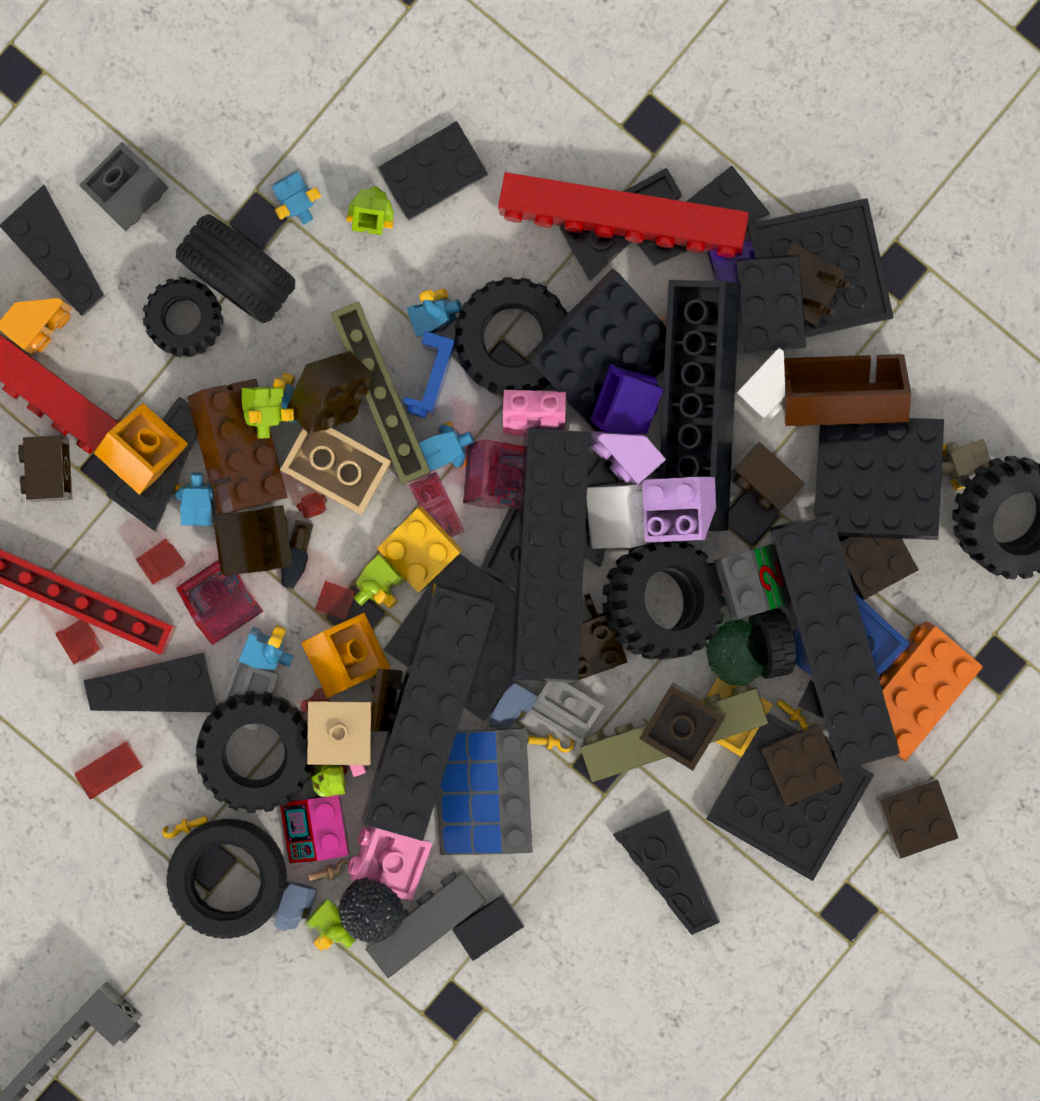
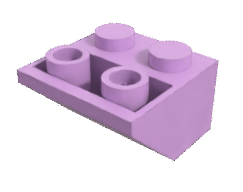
(631, 454)
(678, 508)

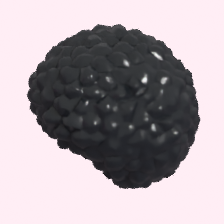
(370, 910)

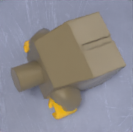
(963, 461)

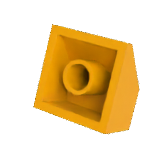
(140, 448)
(345, 655)

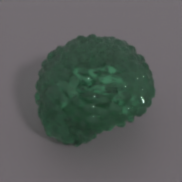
(730, 655)

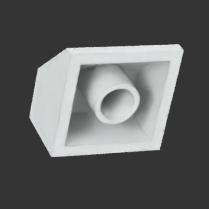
(764, 389)
(615, 515)

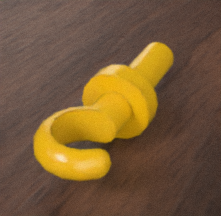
(794, 714)
(550, 742)
(184, 826)

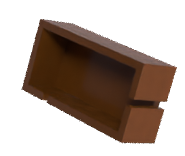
(840, 390)
(234, 451)

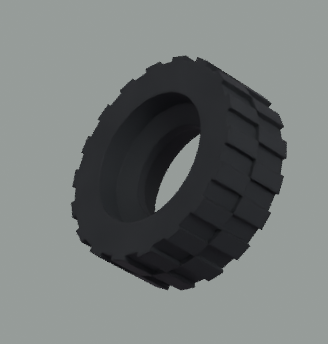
(772, 643)

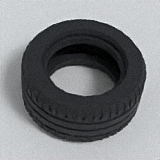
(235, 268)
(187, 899)

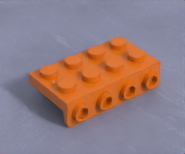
(924, 684)

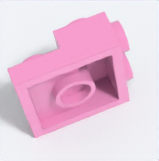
(533, 410)
(390, 859)

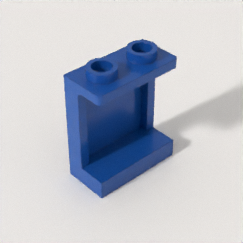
(445, 349)

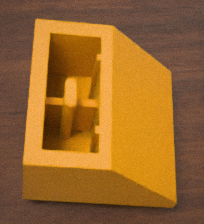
(34, 321)

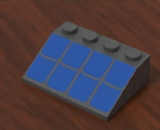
(486, 794)

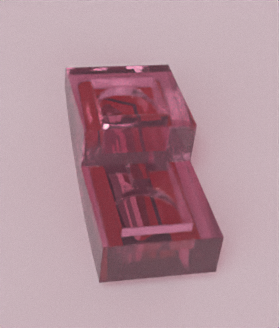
(434, 499)

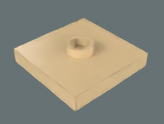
(339, 733)

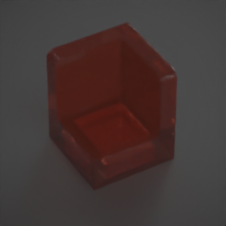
(160, 561)
(335, 600)
(79, 641)

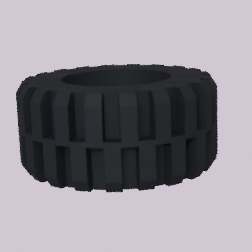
(477, 313)
(977, 512)
(700, 600)
(244, 792)

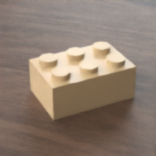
(337, 467)

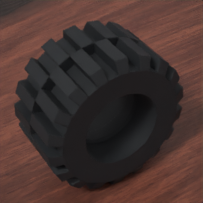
(164, 298)

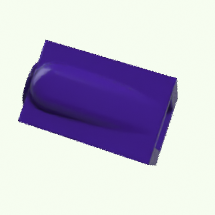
(626, 402)

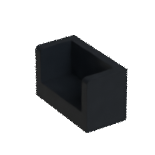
(488, 927)

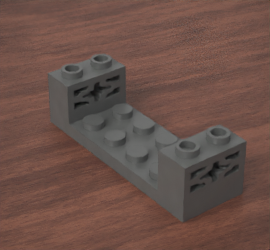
(104, 1011)

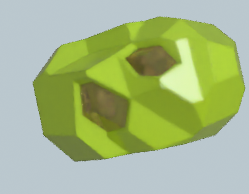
(329, 780)

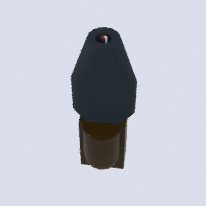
(299, 544)

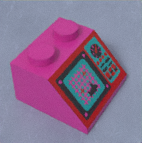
(315, 829)

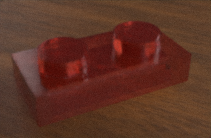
(108, 770)

